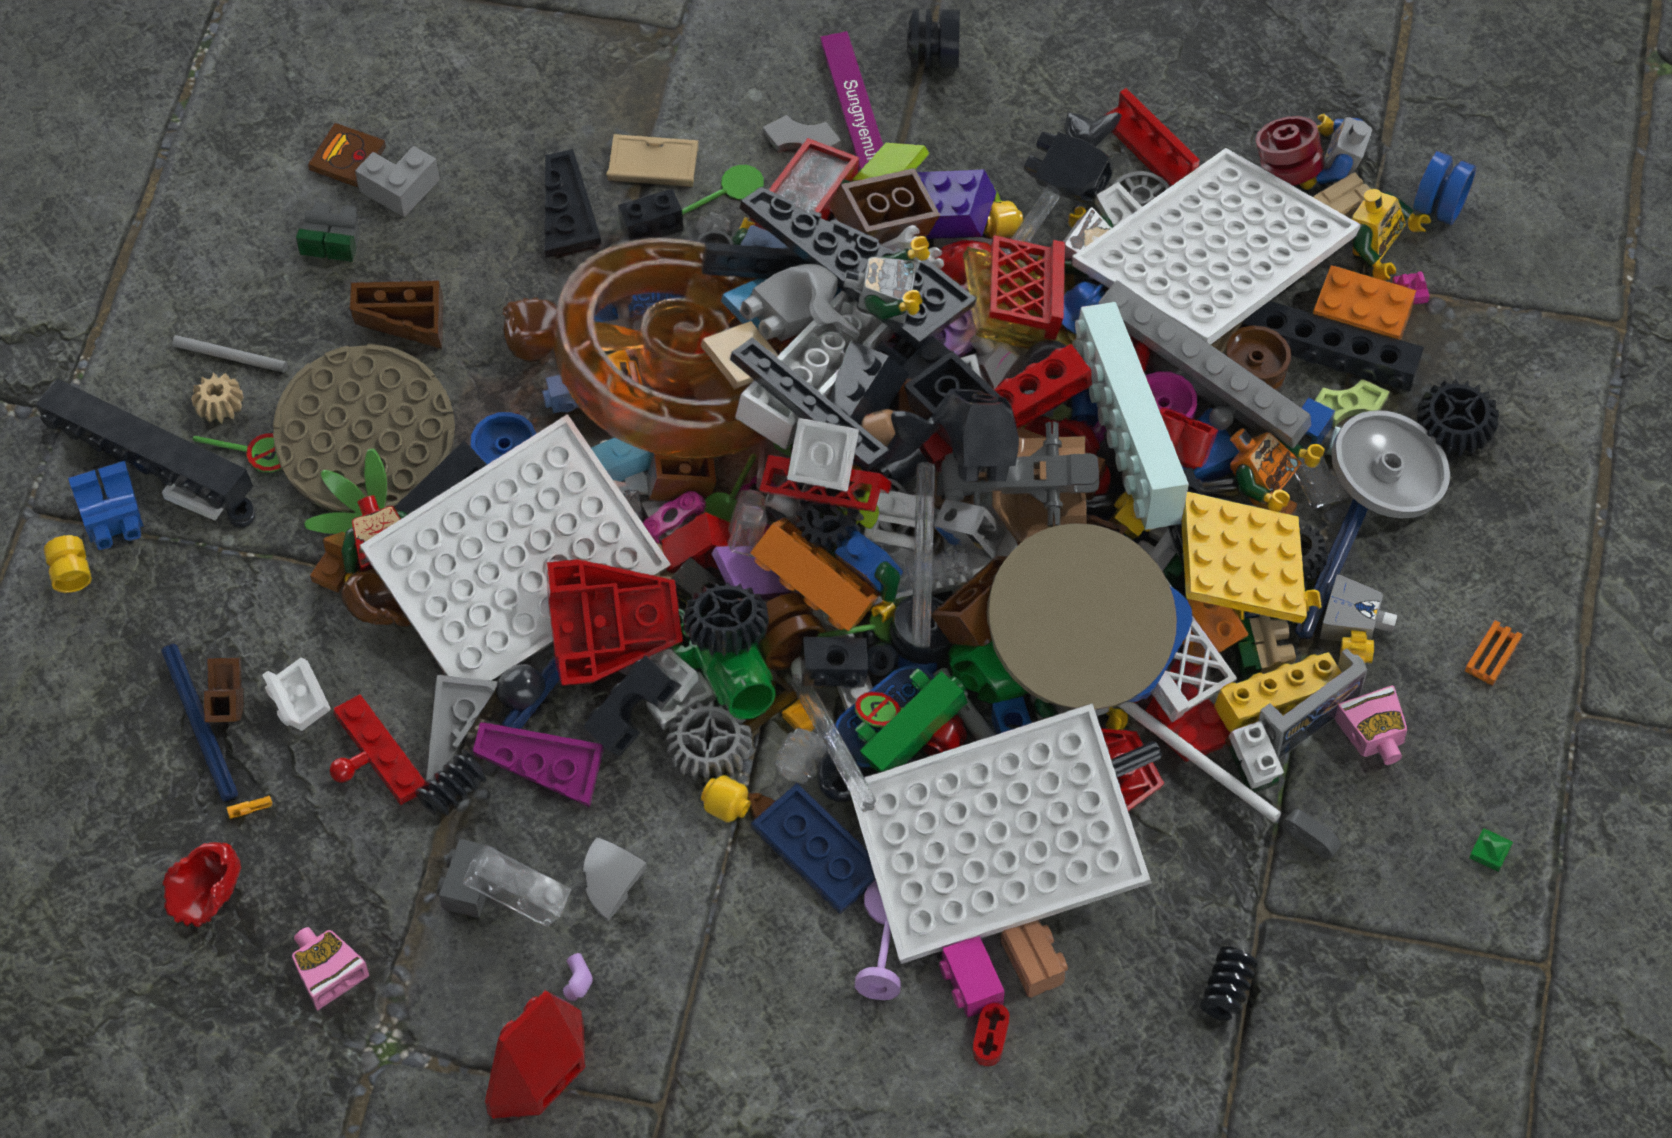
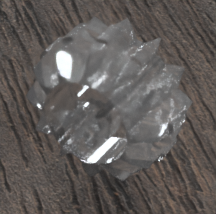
(800, 756)

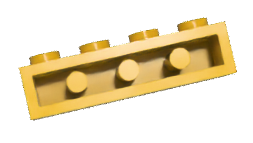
(1283, 688)

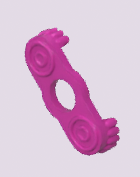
(685, 504)

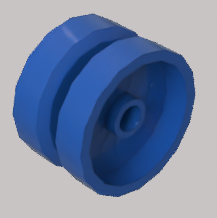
(1444, 188)
(500, 434)

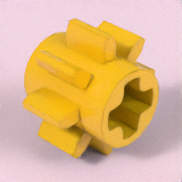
(1359, 645)

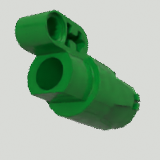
(736, 681)

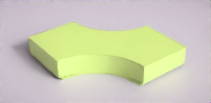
(1353, 401)

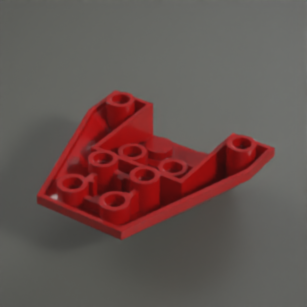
(536, 1058)

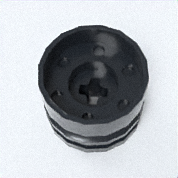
(934, 38)

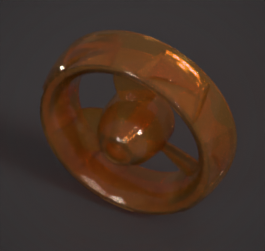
(665, 348)

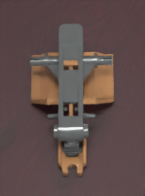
(1039, 492)

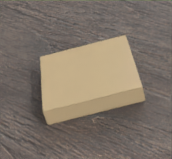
(722, 344)

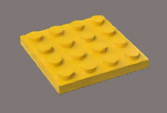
(1243, 558)

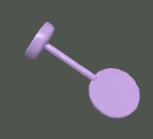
(877, 981)

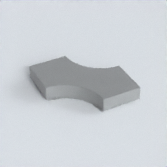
(788, 134)

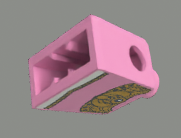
(1374, 724)
(327, 966)

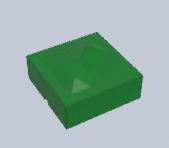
(1491, 850)

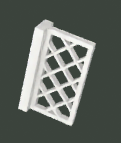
(1169, 694)

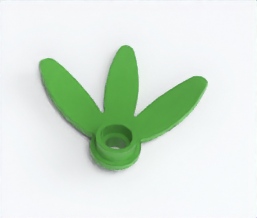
(350, 494)

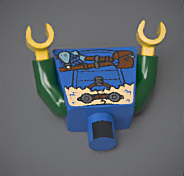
(873, 567)

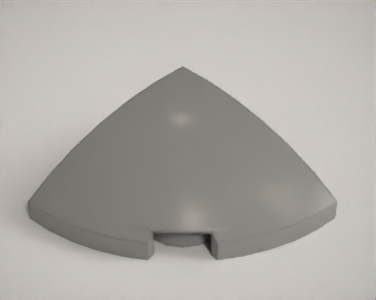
(610, 875)

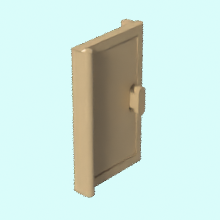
(665, 165)

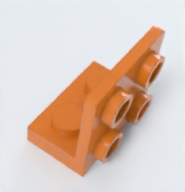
(1219, 624)

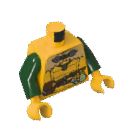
(1381, 221)

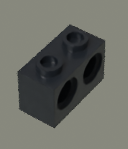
(651, 216)

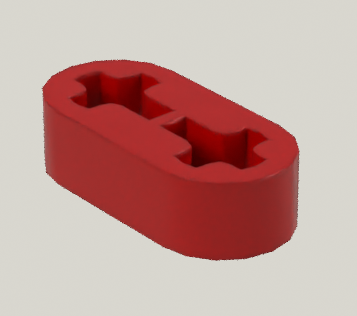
(984, 1032)

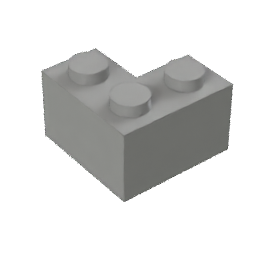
(401, 184)

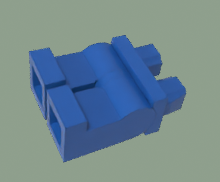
(112, 515)

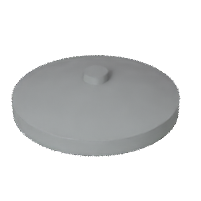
(1390, 464)

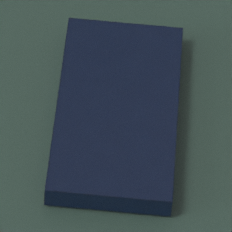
(816, 847)

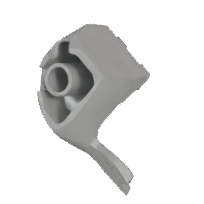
(793, 300)

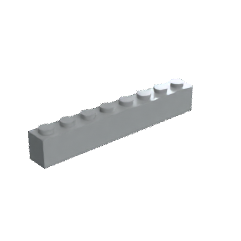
(1209, 366)

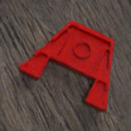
(1199, 725)

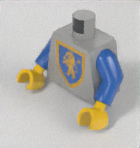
(1344, 149)

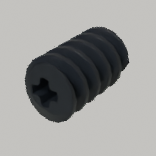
(451, 783)
(1227, 982)

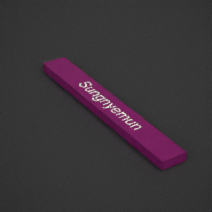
(852, 96)

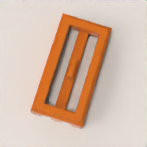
(1505, 633)

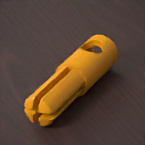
(248, 807)

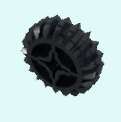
(1457, 407)
(726, 619)

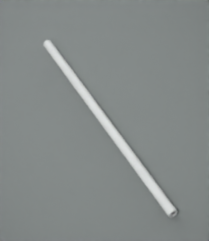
(1201, 760)

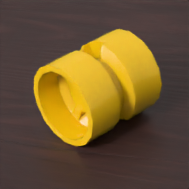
(67, 564)

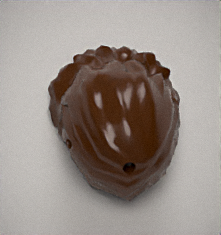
(529, 328)
(371, 601)

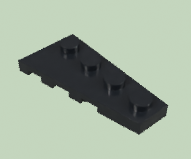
(568, 211)

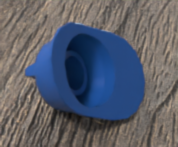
(1080, 296)

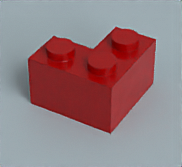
(696, 541)

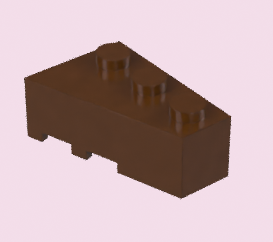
(400, 309)

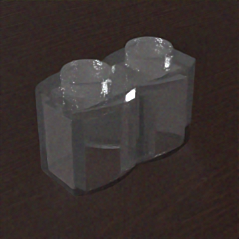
(747, 522)

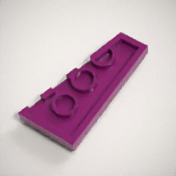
(549, 760)

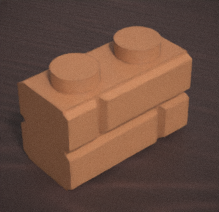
(1034, 957)

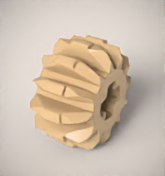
(217, 398)

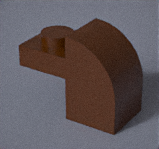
(225, 693)

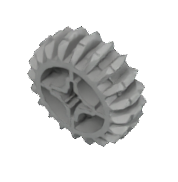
(686, 736)

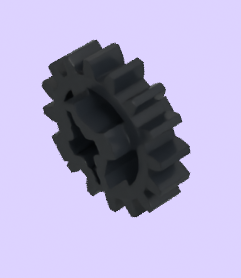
(827, 528)

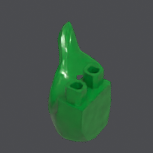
(983, 673)

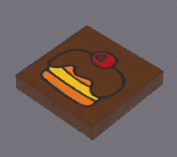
(344, 152)

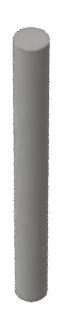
(229, 354)

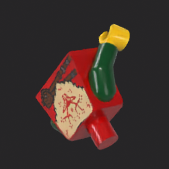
(363, 528)

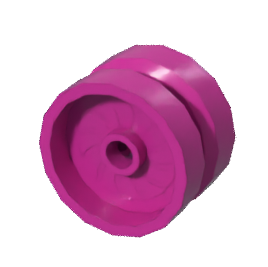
(1173, 392)

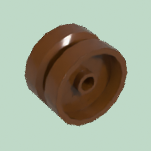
(1260, 353)
(788, 623)

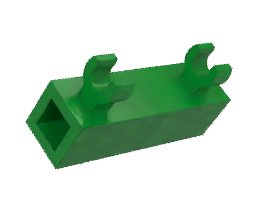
(915, 723)

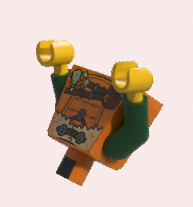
(1267, 465)

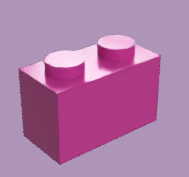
(971, 976)

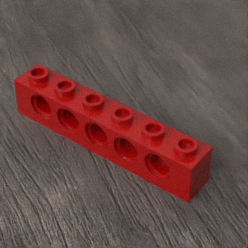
(1026, 407)

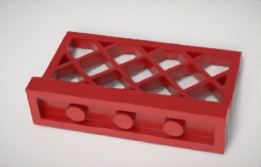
(1048, 287)

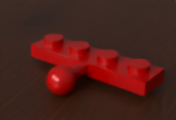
(376, 748)

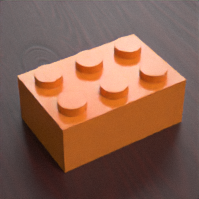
(1365, 302)

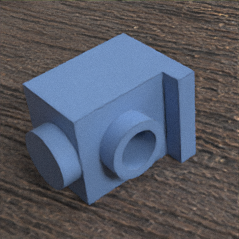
(558, 396)

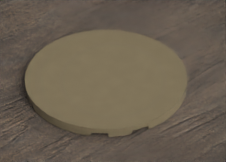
(359, 403)
(1081, 616)

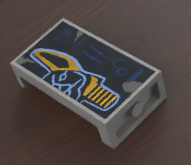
(1317, 710)

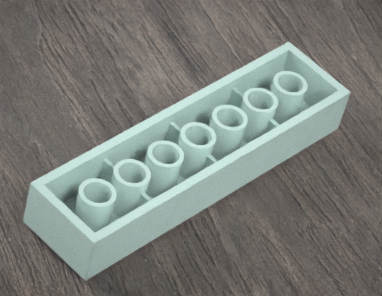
(1131, 417)

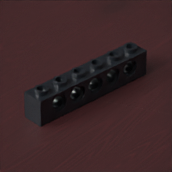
(1345, 344)

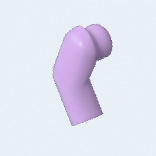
(580, 980)

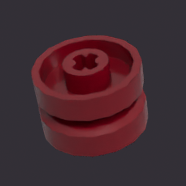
(1291, 149)

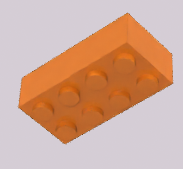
(815, 575)

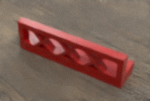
(1152, 140)
(859, 479)

